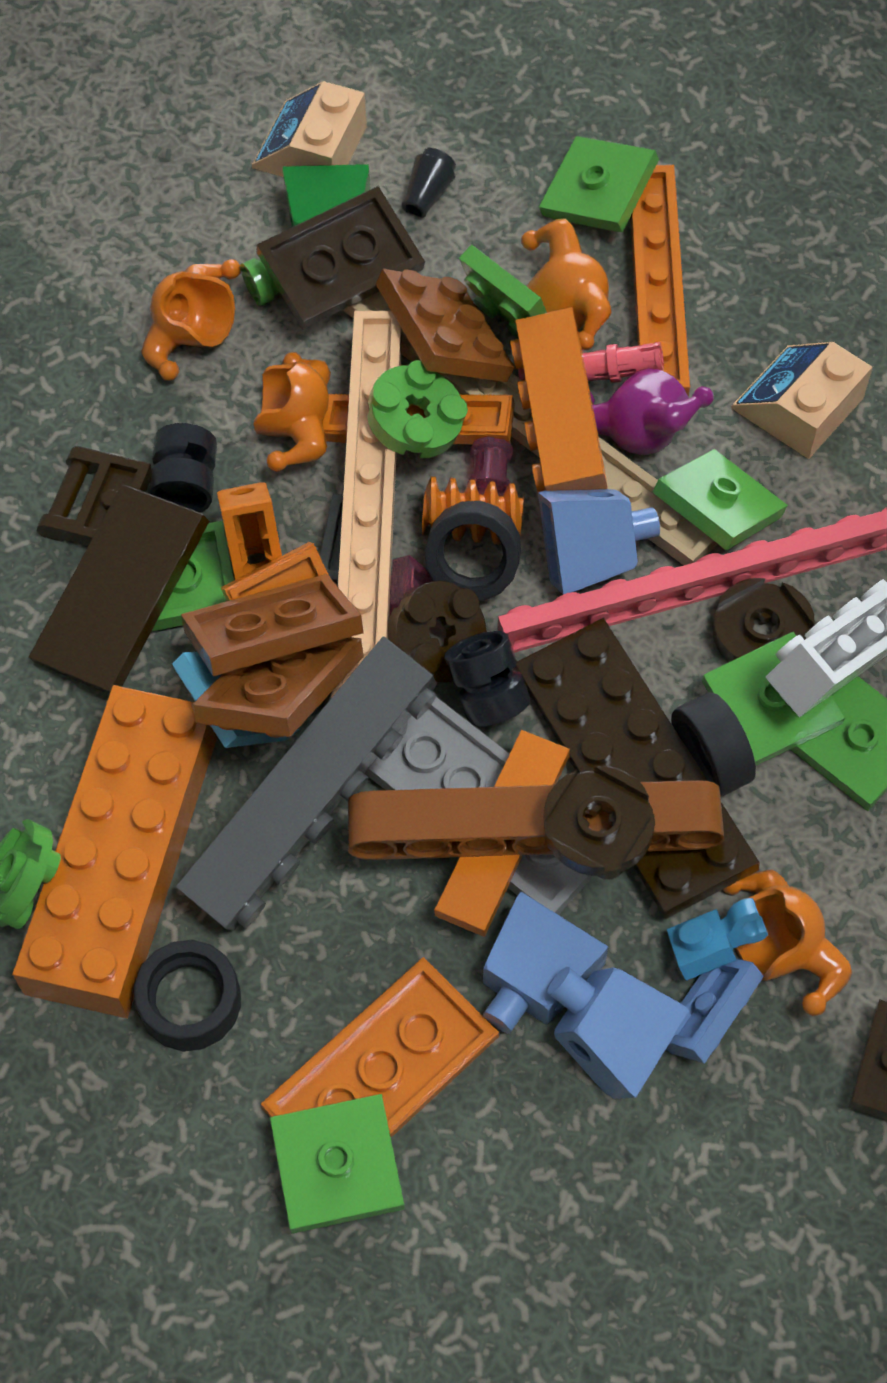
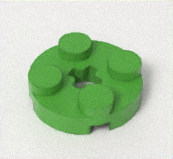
(425, 389)
(24, 865)

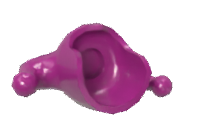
(648, 411)

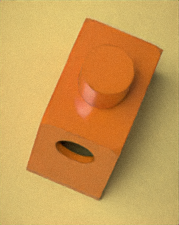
(249, 526)

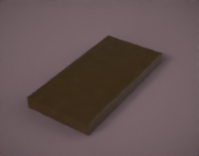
(119, 589)

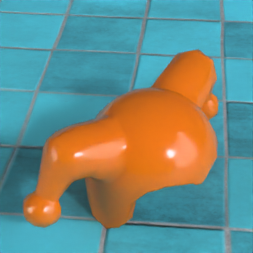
(570, 278)
(189, 311)
(294, 407)
(794, 938)

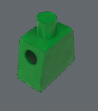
(322, 187)

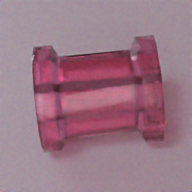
(491, 464)

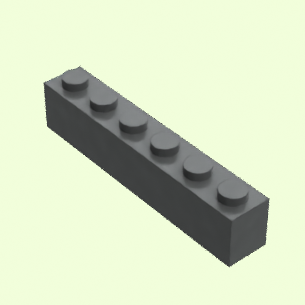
(308, 785)

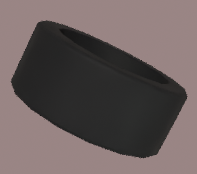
(485, 515)
(716, 741)
(170, 958)

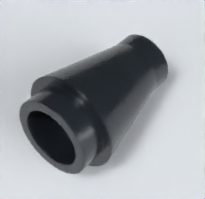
(428, 180)

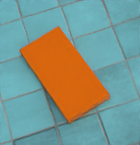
(398, 1047)

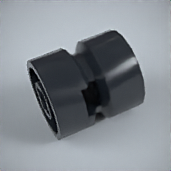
(184, 465)
(489, 684)

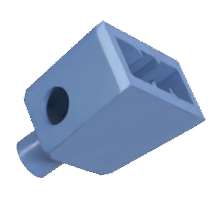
(591, 535)
(528, 957)
(615, 1027)

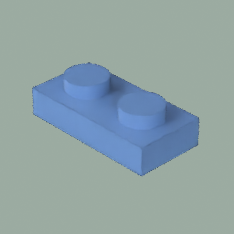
(713, 1007)

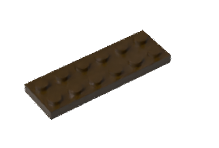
(613, 720)

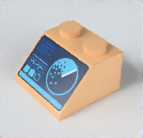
(314, 129)
(805, 394)

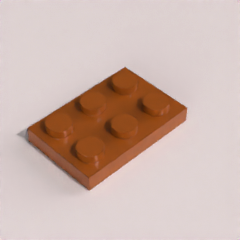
(444, 325)
(271, 625)
(277, 694)

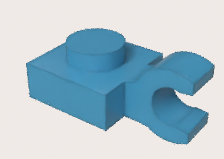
(709, 940)

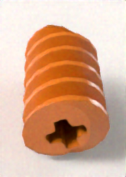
(437, 501)

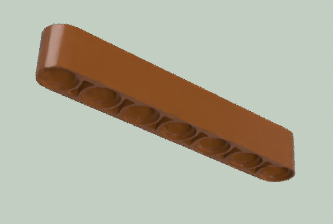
(511, 820)

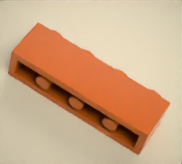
(559, 403)

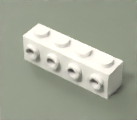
(833, 651)

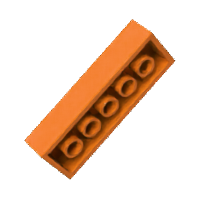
(117, 853)

